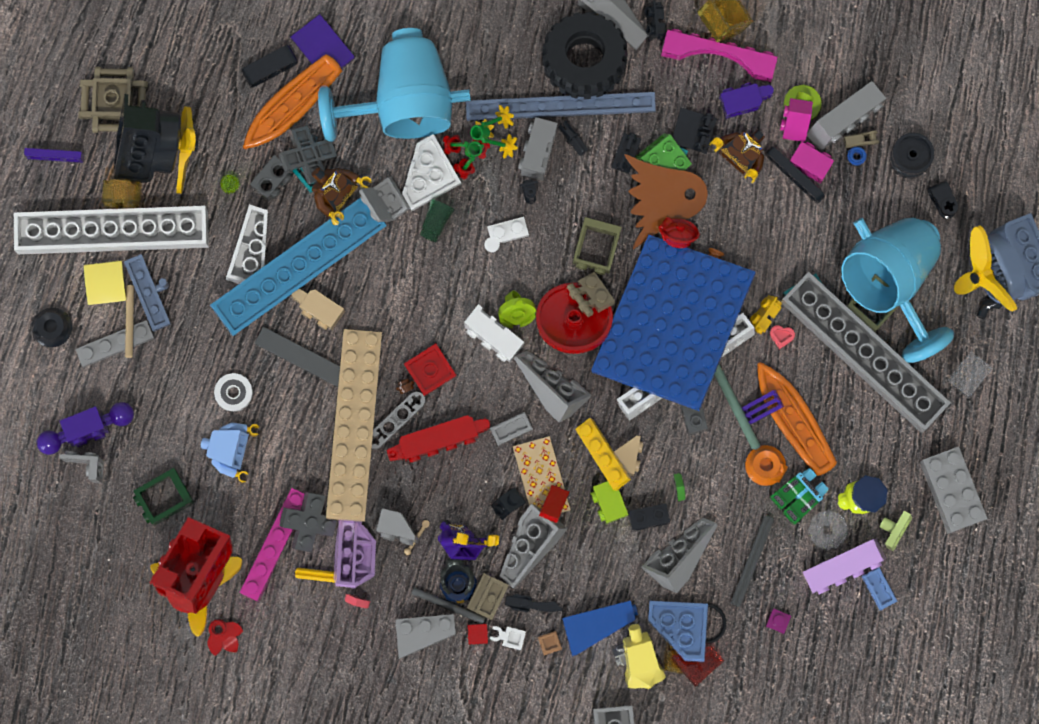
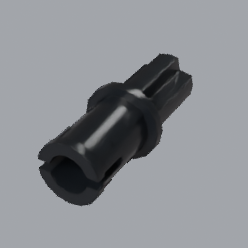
(573, 138)

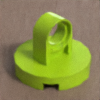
(805, 93)
(516, 310)

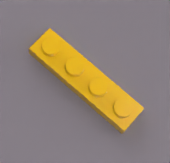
(603, 454)

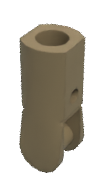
(858, 139)

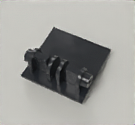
(694, 130)

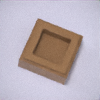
(549, 643)

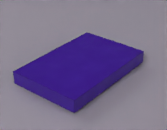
(319, 39)

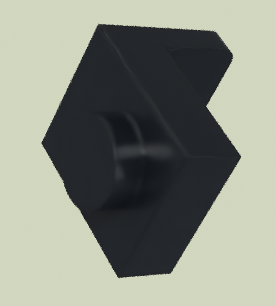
(507, 503)

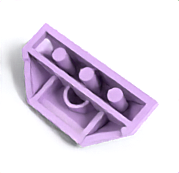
(353, 554)

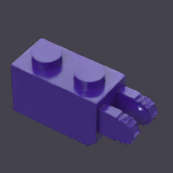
(744, 99)

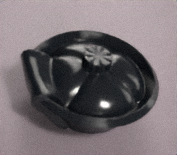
(51, 327)

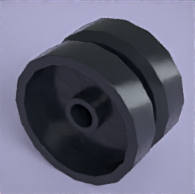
(920, 150)

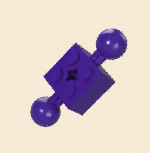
(85, 427)

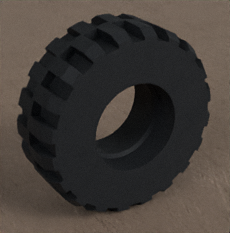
(584, 80)

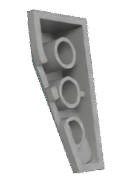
(621, 15)
(554, 391)
(530, 544)

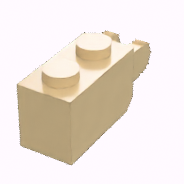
(319, 307)

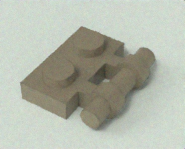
(595, 291)

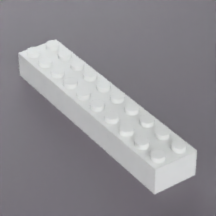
(111, 230)

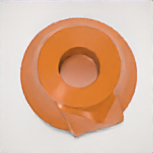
(765, 465)

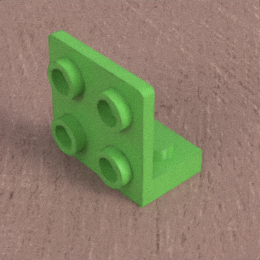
(665, 153)

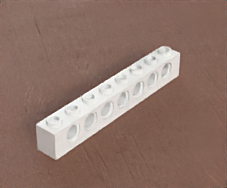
(637, 401)

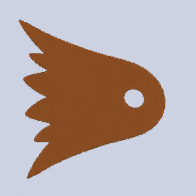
(663, 196)

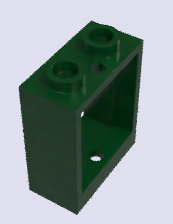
(176, 479)

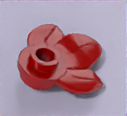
(225, 639)

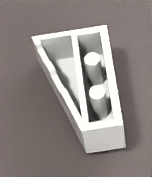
(493, 334)

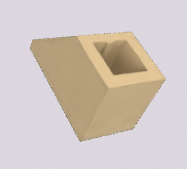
(628, 454)

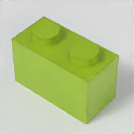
(610, 503)

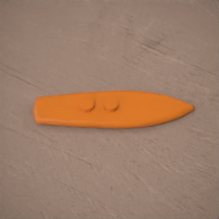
(291, 102)
(796, 421)

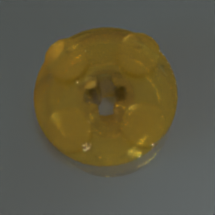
(121, 193)

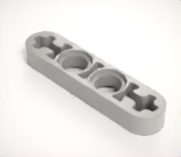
(398, 423)

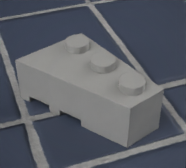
(538, 148)
(422, 632)

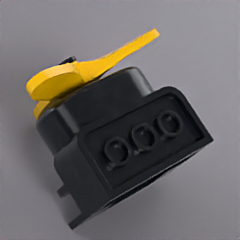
(150, 142)

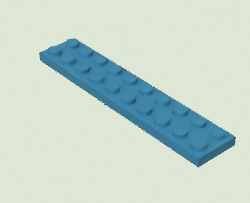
(295, 267)

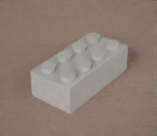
(953, 490)

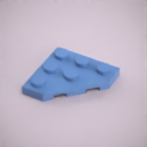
(681, 626)

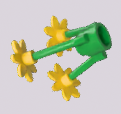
(482, 130)

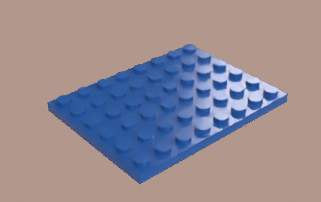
(673, 322)

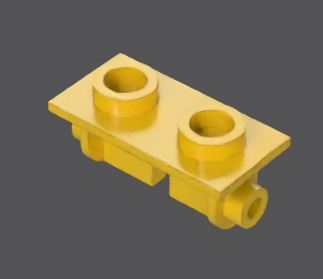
(769, 306)

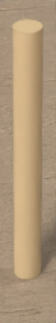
(129, 321)

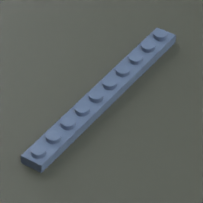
(563, 106)

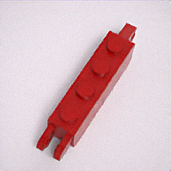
(438, 437)

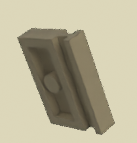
(487, 596)

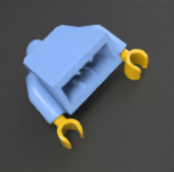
(228, 448)

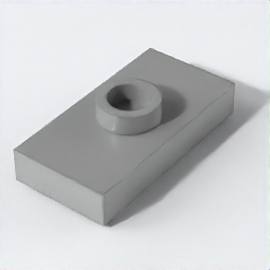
(511, 428)

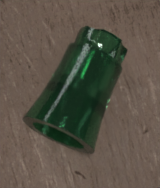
(435, 220)

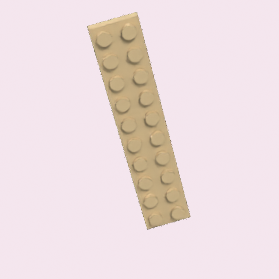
(354, 425)

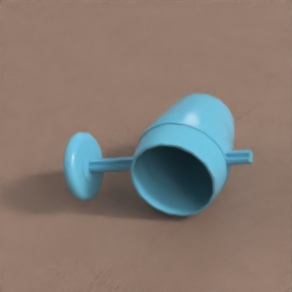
(408, 87)
(903, 259)

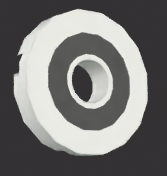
(225, 384)

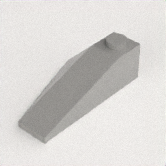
(677, 562)

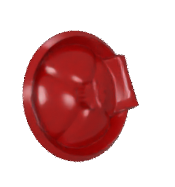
(678, 232)

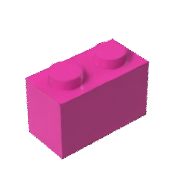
(797, 119)
(812, 161)

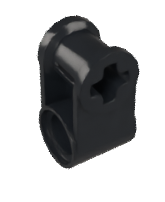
(942, 196)

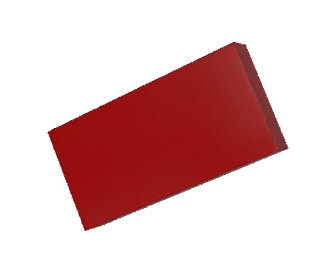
(554, 503)

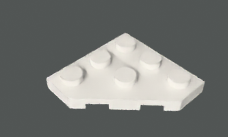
(428, 174)

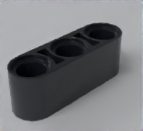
(269, 66)

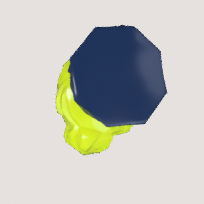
(863, 495)

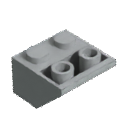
(395, 525)

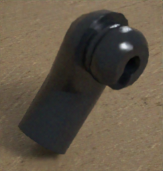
(985, 306)

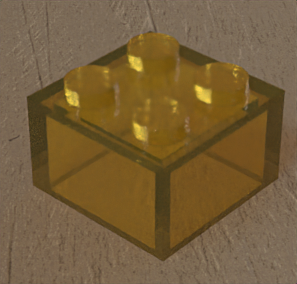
(724, 18)

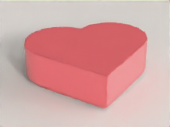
(781, 336)
(357, 601)

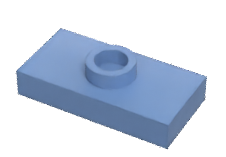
(879, 588)

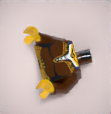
(742, 152)
(334, 189)

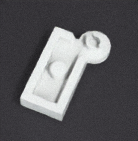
(505, 232)

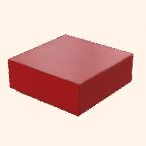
(477, 634)

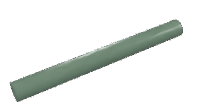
(736, 408)

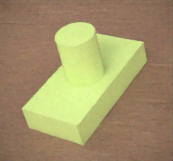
(896, 529)

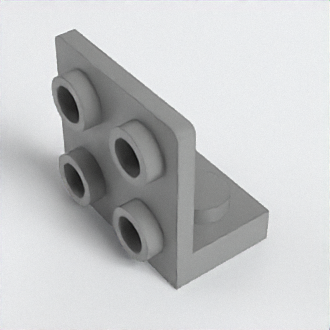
(96, 466)

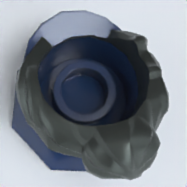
(457, 581)

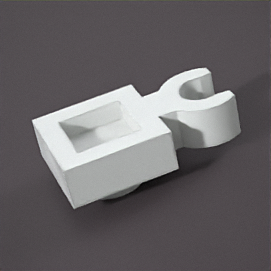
(512, 637)

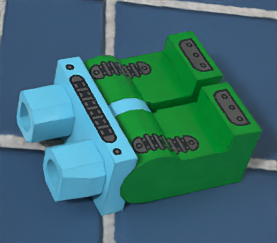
(803, 491)

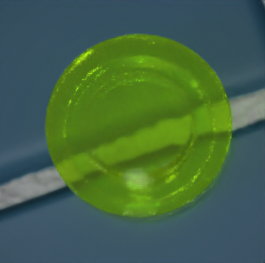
(229, 184)

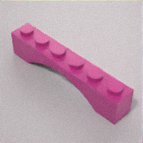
(757, 64)
(270, 552)

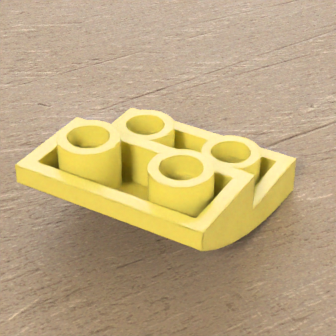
(104, 282)

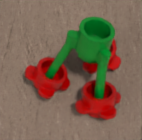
(472, 150)

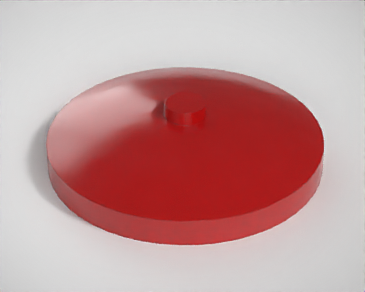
(566, 327)

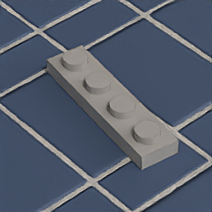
(113, 344)

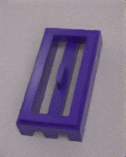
(749, 414)

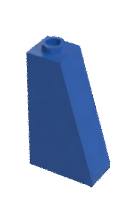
(593, 626)

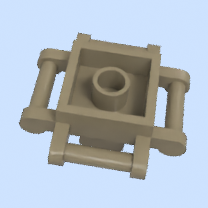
(109, 96)

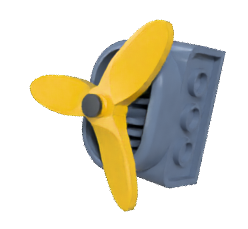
(1004, 262)

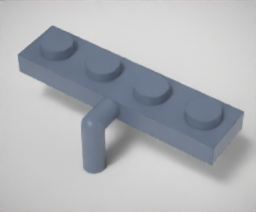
(148, 292)

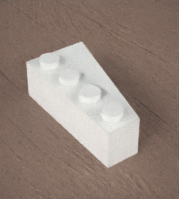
(251, 246)

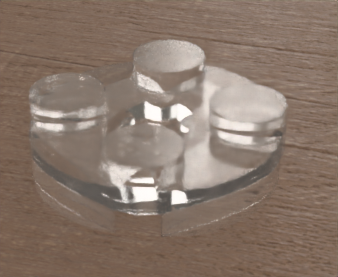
(827, 541)

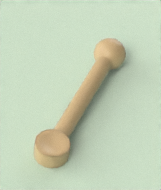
(425, 524)

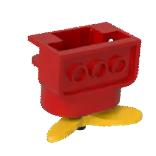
(194, 569)

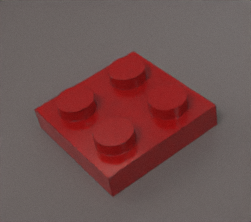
(430, 370)

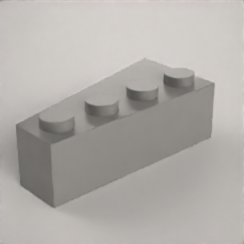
(846, 116)

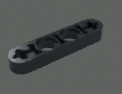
(795, 175)

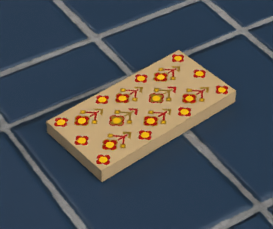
(538, 470)

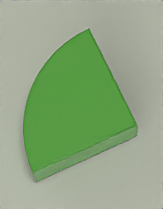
(679, 485)

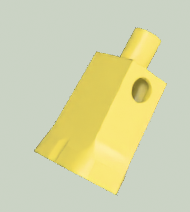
(641, 661)

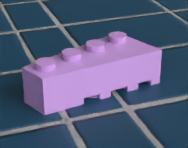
(845, 565)

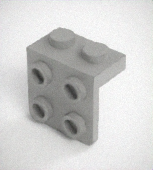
(384, 201)

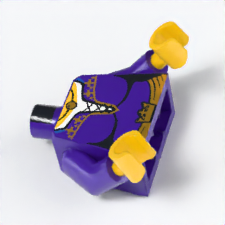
(462, 543)

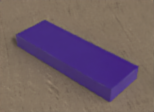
(54, 155)

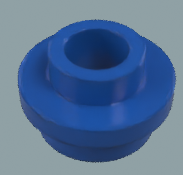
(858, 150)

